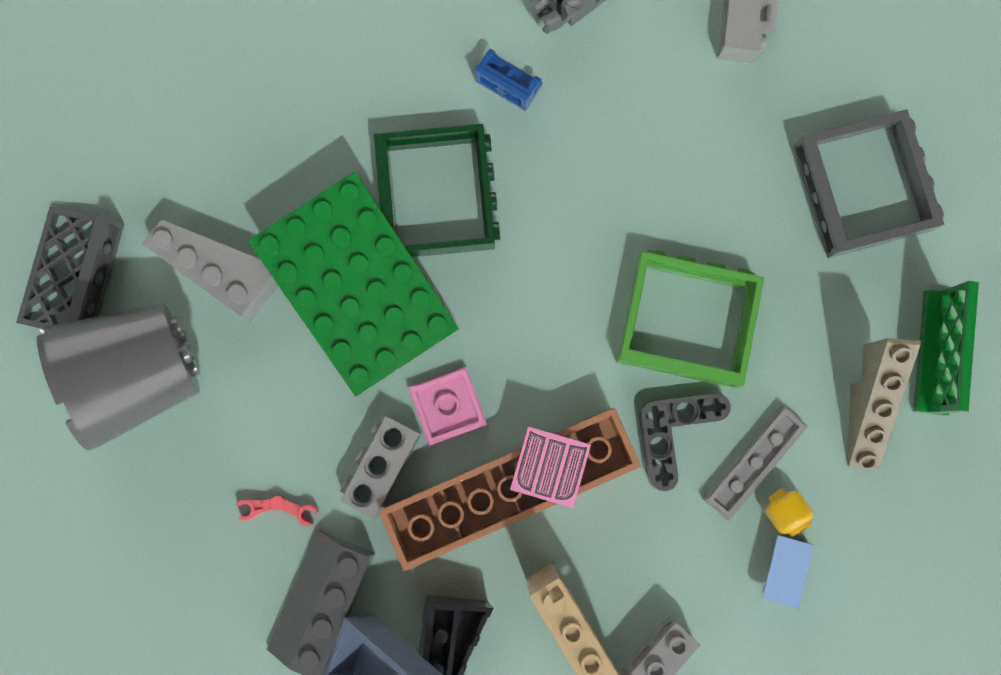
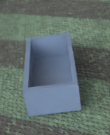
(371, 648)

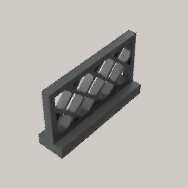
(90, 277)

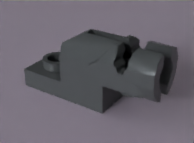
(559, 12)

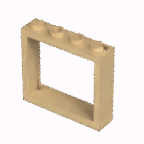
(568, 623)

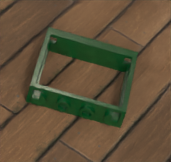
(432, 138)

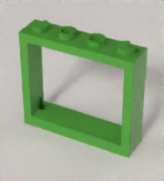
(711, 272)

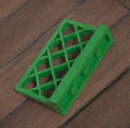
(944, 347)

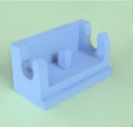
(788, 571)

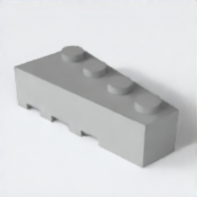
(222, 271)

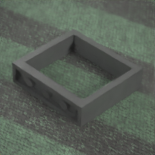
(822, 198)

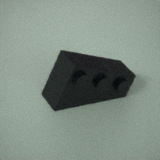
(451, 631)

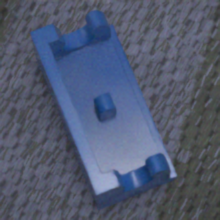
(507, 80)

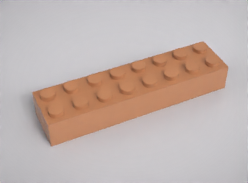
(482, 497)

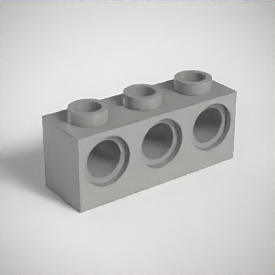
(380, 484)
(663, 652)

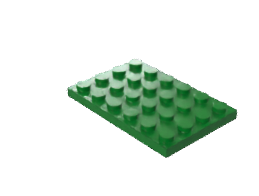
(353, 284)

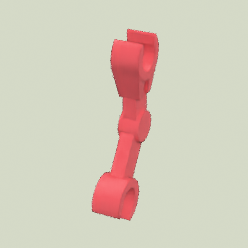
(278, 503)

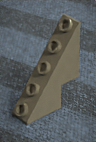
(878, 399)

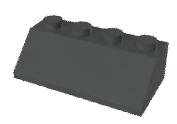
(319, 603)

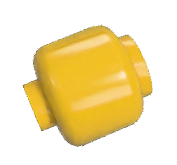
(789, 512)

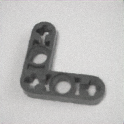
(670, 419)

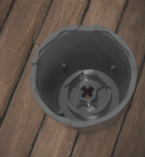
(117, 370)

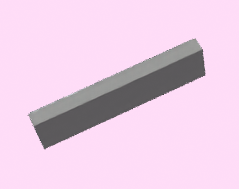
(755, 463)

